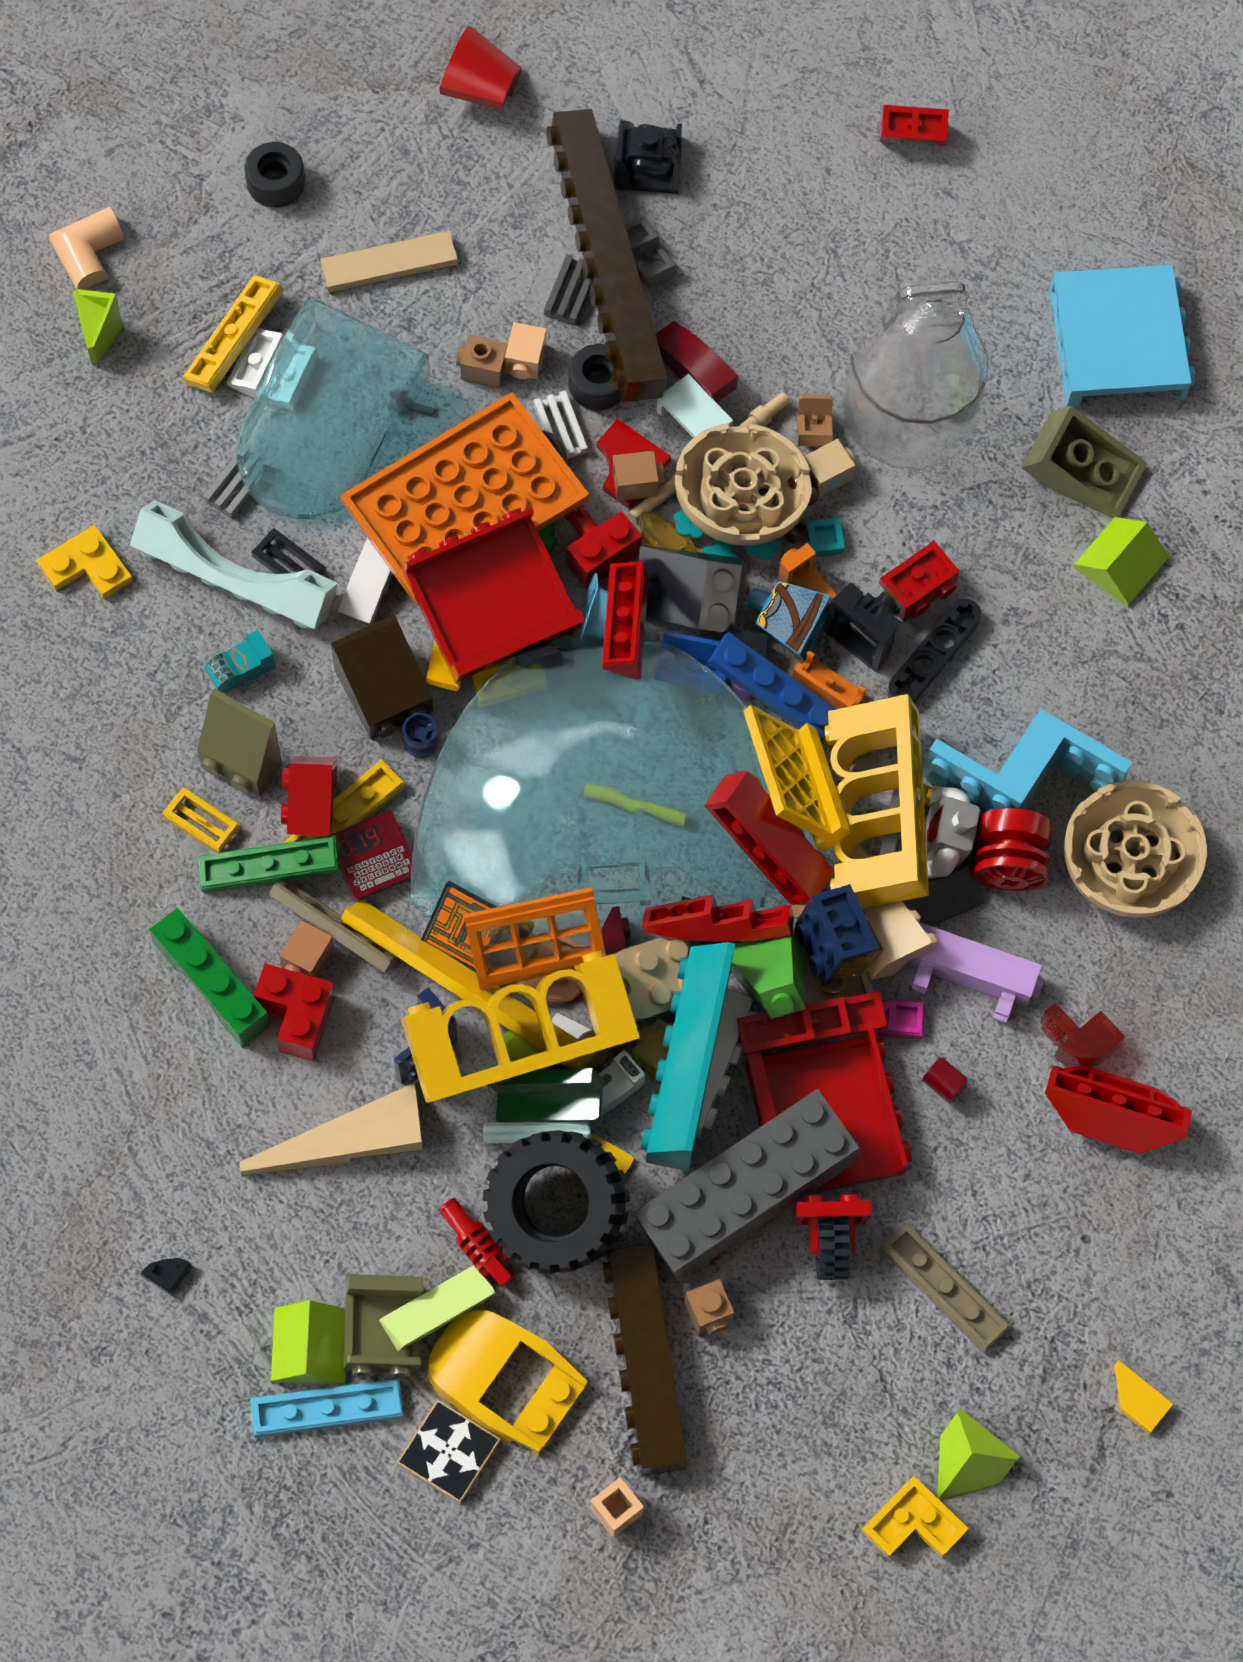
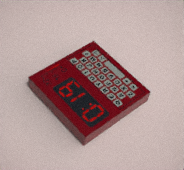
(373, 855)

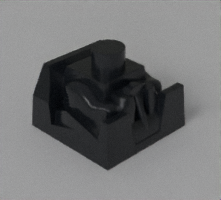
(648, 158)
(863, 624)

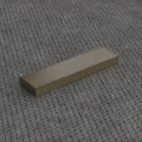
(331, 923)
(944, 1287)

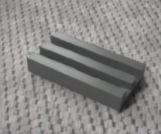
(557, 288)

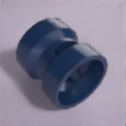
(418, 727)

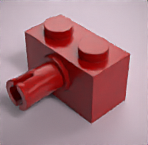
(600, 544)

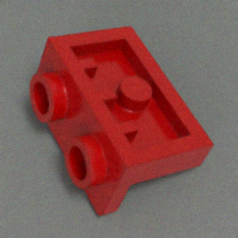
(921, 581)

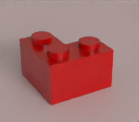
(311, 794)
(302, 1002)

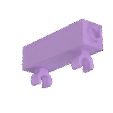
(978, 968)

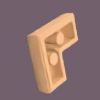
(80, 241)

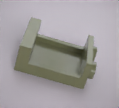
(365, 1340)

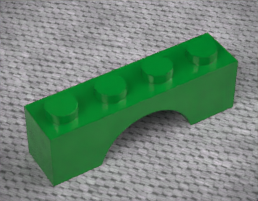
(211, 976)

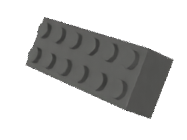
(748, 1185)

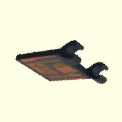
(447, 923)

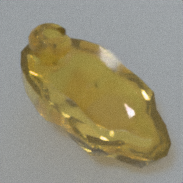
(662, 533)

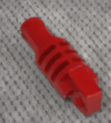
(477, 1243)

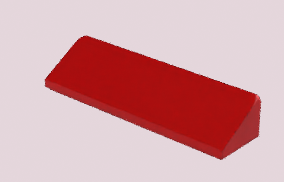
(625, 619)

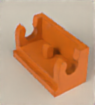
(828, 684)

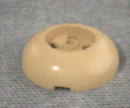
(724, 472)
(1135, 812)

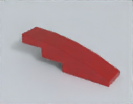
(705, 921)
(815, 1023)

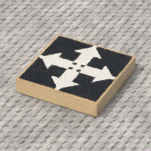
(448, 1451)

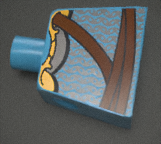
(791, 615)

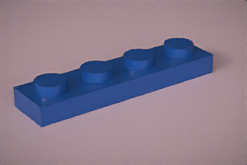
(770, 684)

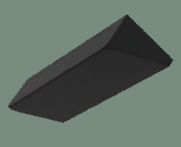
(948, 897)

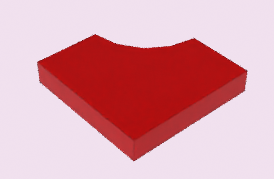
(624, 440)

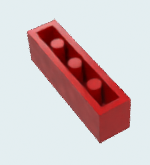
(768, 840)

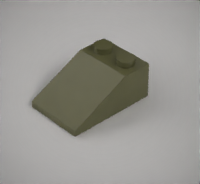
(1084, 462)
(238, 744)

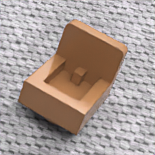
(814, 420)

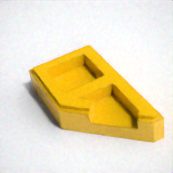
(1139, 1399)

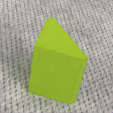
(1123, 558)
(308, 1344)

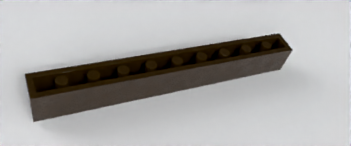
(607, 256)

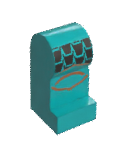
(240, 663)

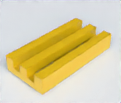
(224, 837)

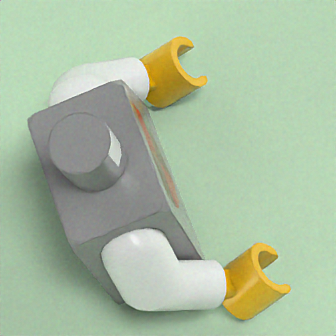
(948, 828)

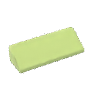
(436, 1308)

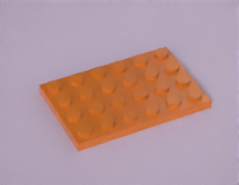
(462, 480)

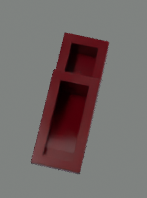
(691, 356)

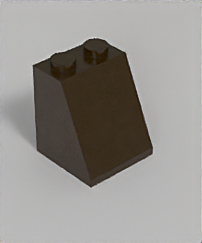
(381, 677)

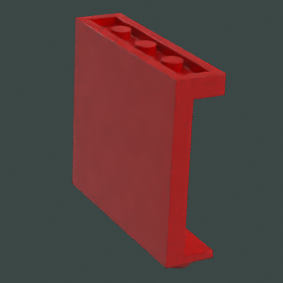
(491, 594)
(855, 1088)

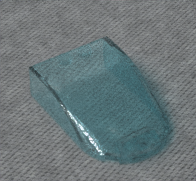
(325, 411)

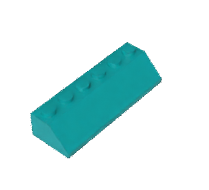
(689, 1055)

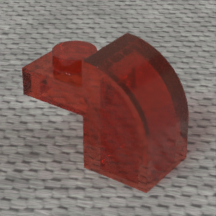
(1083, 1045)

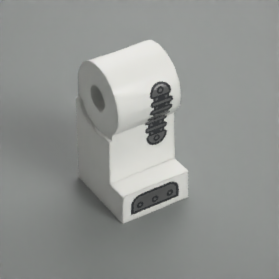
(620, 1081)

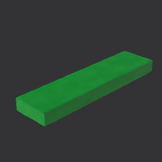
(269, 864)

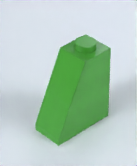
(772, 974)

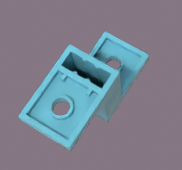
(1042, 745)

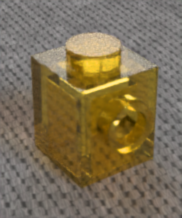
(651, 1047)

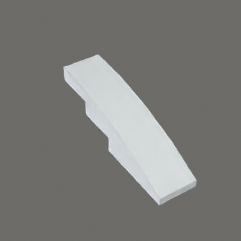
(366, 585)

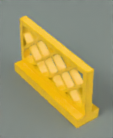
(798, 777)

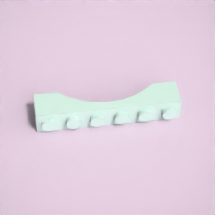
(170, 537)

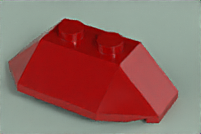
(1116, 1109)

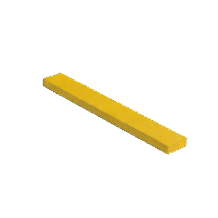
(452, 975)

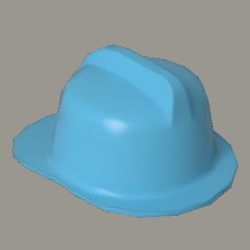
(594, 610)

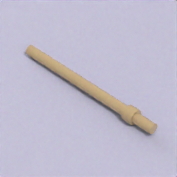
(759, 416)

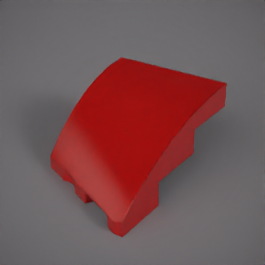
(480, 72)

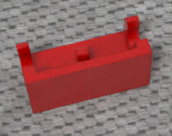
(914, 124)

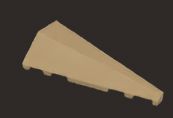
(897, 932)
(371, 1130)

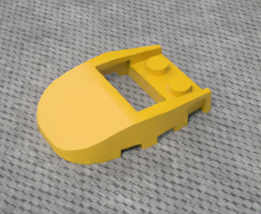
(471, 1358)

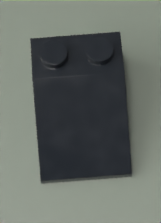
(692, 587)

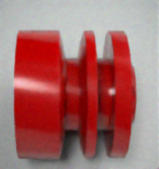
(1012, 849)

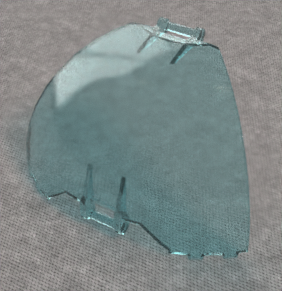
(584, 775)

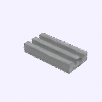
(218, 485)

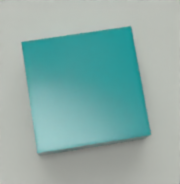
(825, 536)

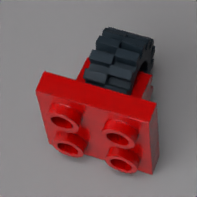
(831, 1231)

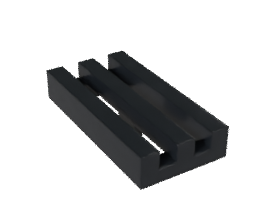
(276, 568)

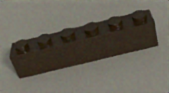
(646, 1360)

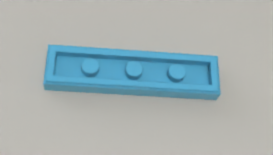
(326, 1408)

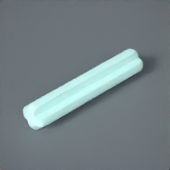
(513, 1131)

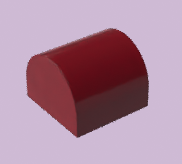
(945, 1080)

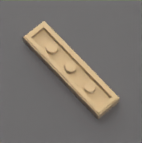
(388, 261)

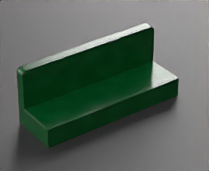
(550, 1096)

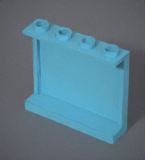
(1120, 332)

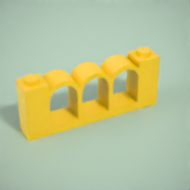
(862, 730)
(605, 1001)

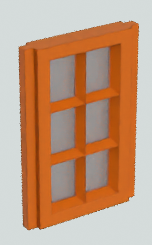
(533, 937)

